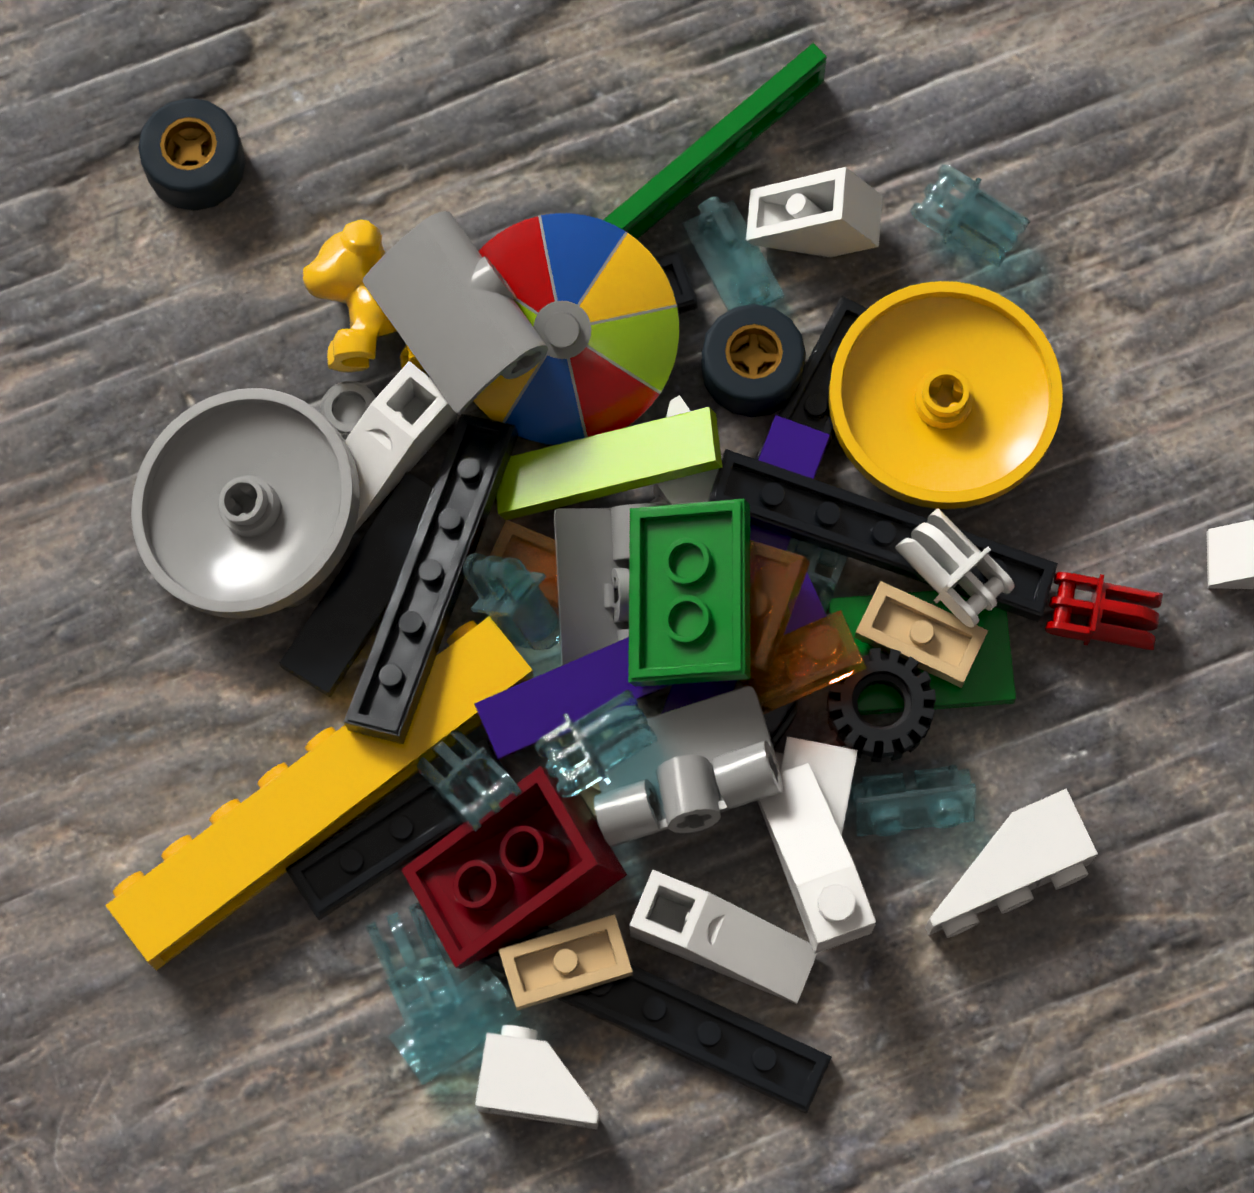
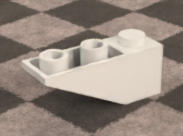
(396, 435)
(1027, 851)
(721, 937)

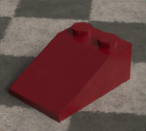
(513, 873)

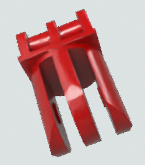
(1114, 614)

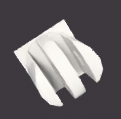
(946, 559)

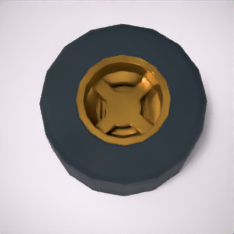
(192, 133)
(755, 338)

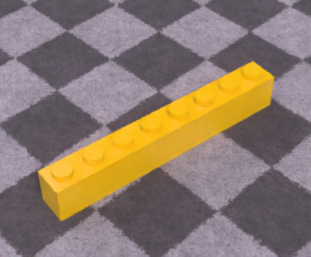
(307, 802)

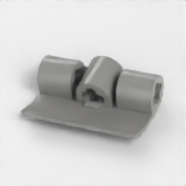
(453, 310)
(592, 577)
(701, 765)

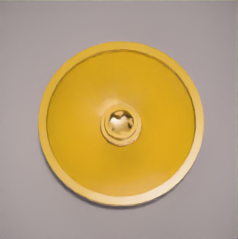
(945, 395)

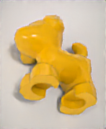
(338, 277)

